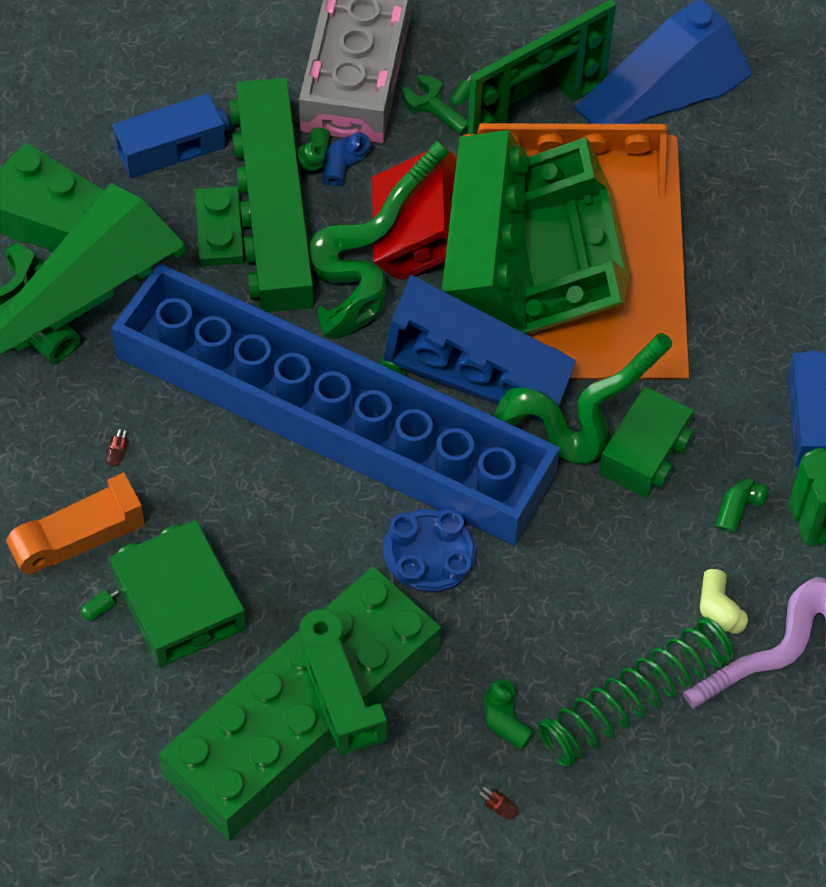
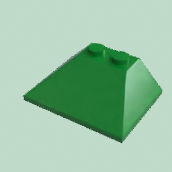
(570, 56)
(571, 238)

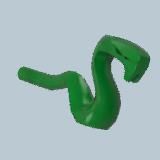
(333, 240)
(587, 443)

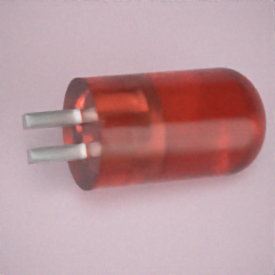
(116, 449)
(500, 804)

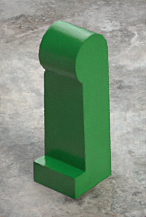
(349, 720)

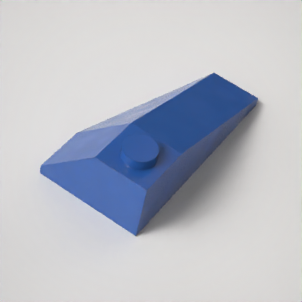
(677, 65)

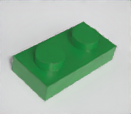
(219, 226)

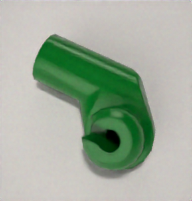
(313, 155)
(735, 501)
(500, 714)

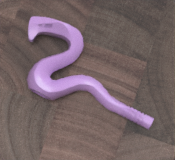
(801, 609)

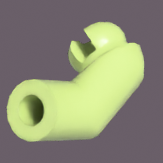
(718, 606)

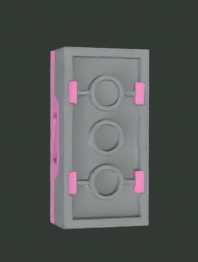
(354, 67)

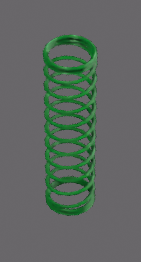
(560, 731)

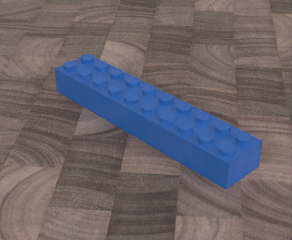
(336, 403)

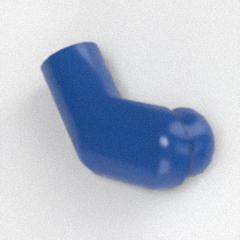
(343, 155)

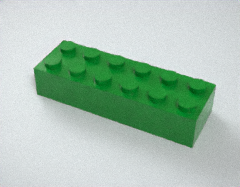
(272, 720)

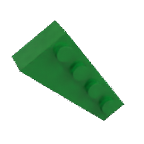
(42, 199)
(488, 227)

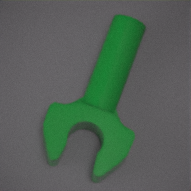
(432, 103)

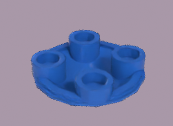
(429, 549)

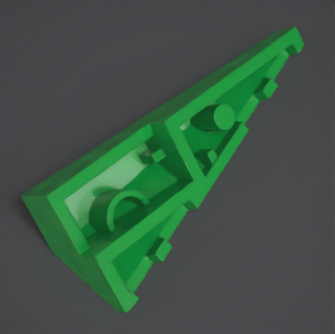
(103, 250)

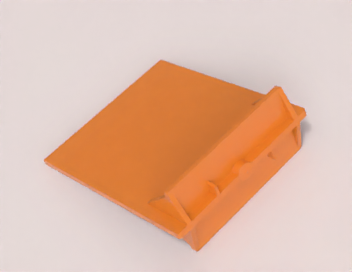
(645, 185)

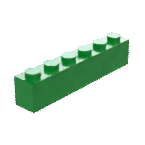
(274, 196)

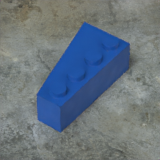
(469, 348)

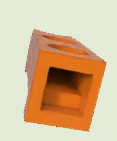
(77, 527)

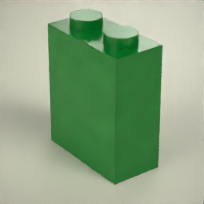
(177, 593)

